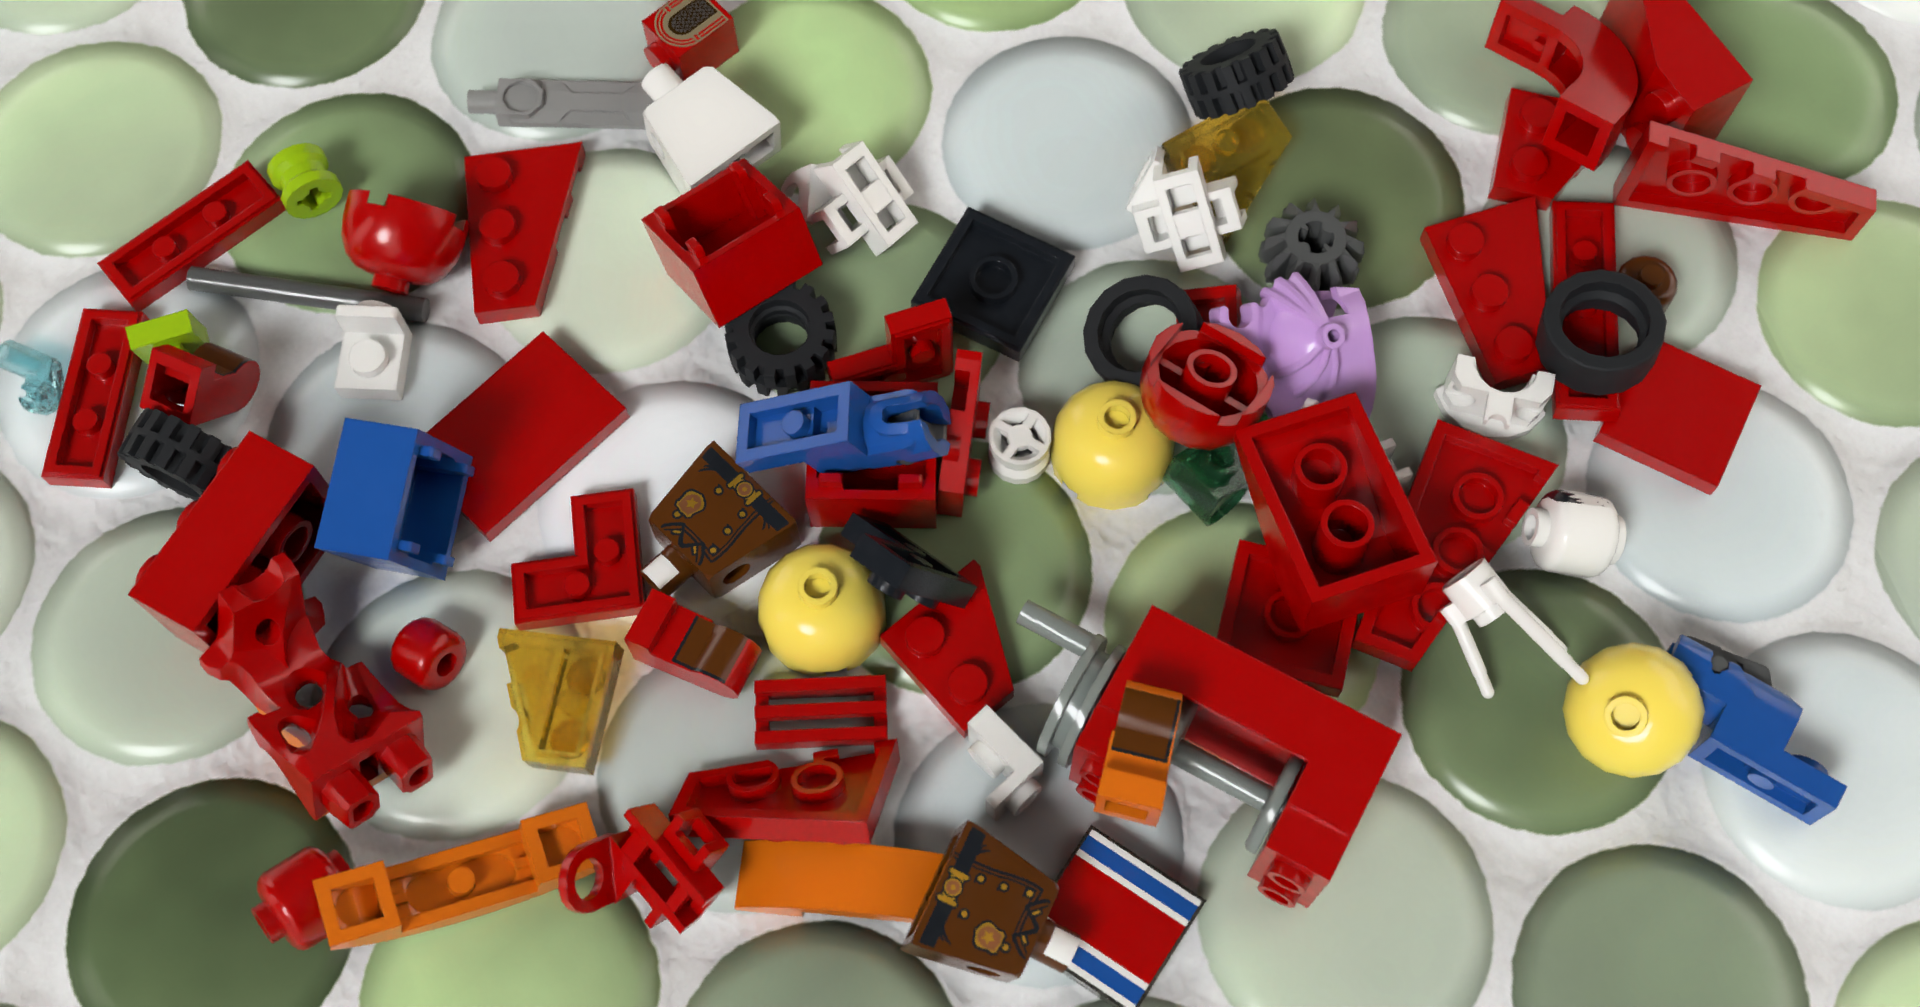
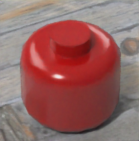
(428, 653)

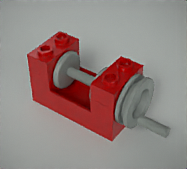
(1237, 713)

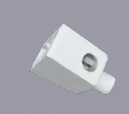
(705, 125)

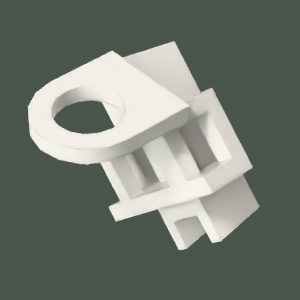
(1157, 195)
(876, 207)

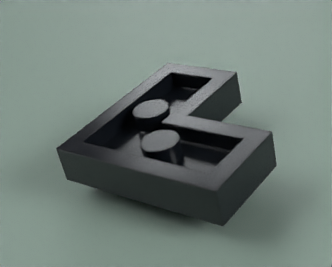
(903, 566)

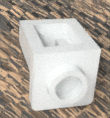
(372, 351)
(1002, 751)

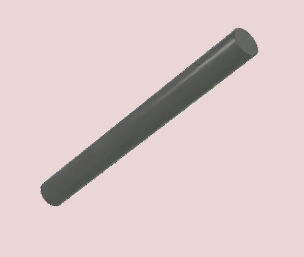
(299, 292)

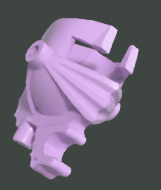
(1306, 345)

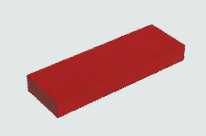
(192, 236)
(94, 401)

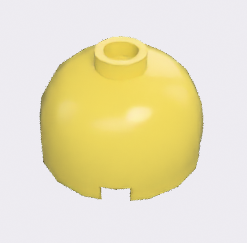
(1109, 446)
(820, 610)
(1635, 710)

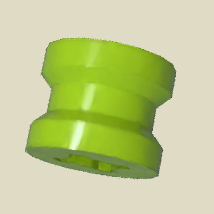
(304, 180)

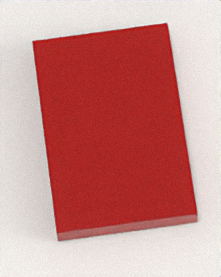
(527, 431)

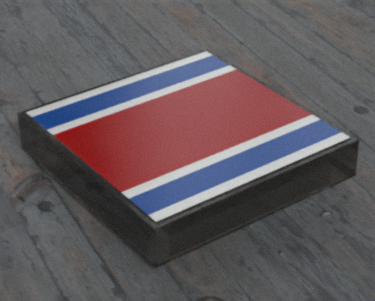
(1125, 917)

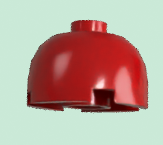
(401, 241)
(1204, 385)

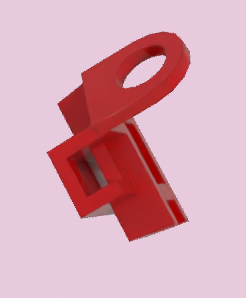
(634, 861)

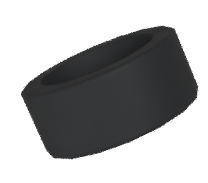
(1605, 292)
(1119, 302)

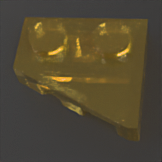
(1231, 146)
(561, 696)

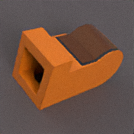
(1139, 754)

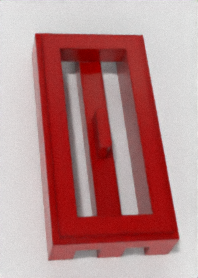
(818, 688)

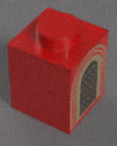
(690, 36)

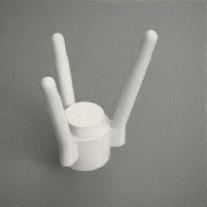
(1483, 596)

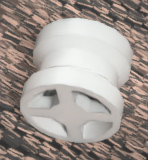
(1020, 430)

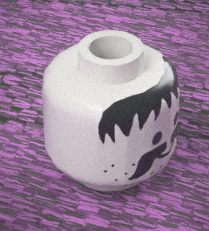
(1574, 533)

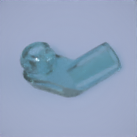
(42, 376)

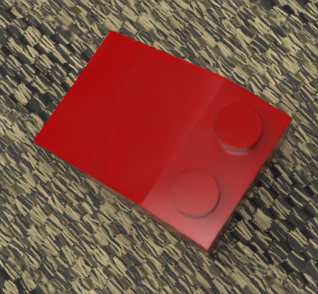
(1681, 68)
(1332, 513)

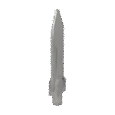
(563, 104)

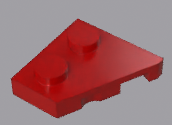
(1521, 162)
(954, 654)

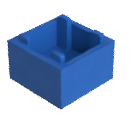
(394, 499)

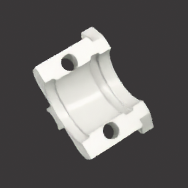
(1487, 411)

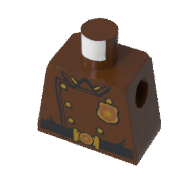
(717, 528)
(988, 912)

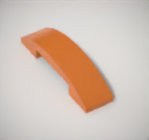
(834, 879)
(454, 884)

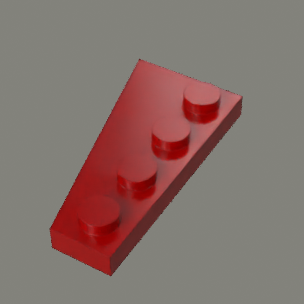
(1725, 183)
(1467, 504)

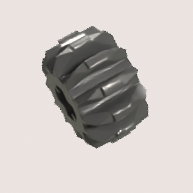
(1312, 245)

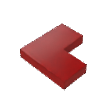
(915, 348)
(596, 581)

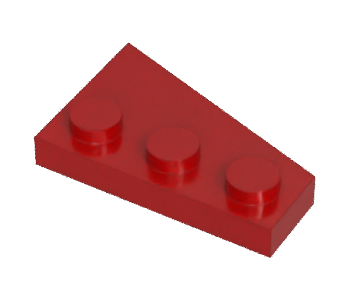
(515, 224)
(1494, 286)
(807, 802)

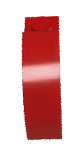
(1584, 66)

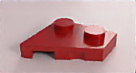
(968, 421)

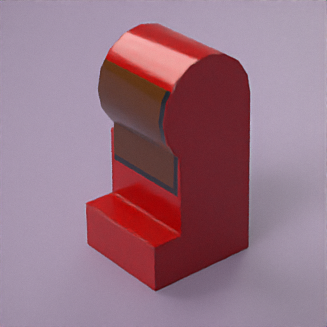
(206, 382)
(691, 646)

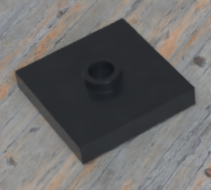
(996, 282)

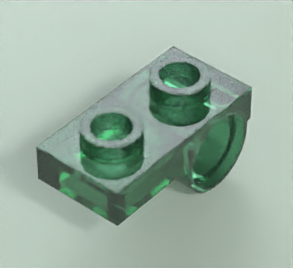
(1208, 480)

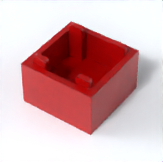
(732, 241)
(893, 494)

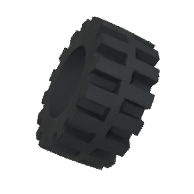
(1236, 74)
(790, 369)
(173, 453)

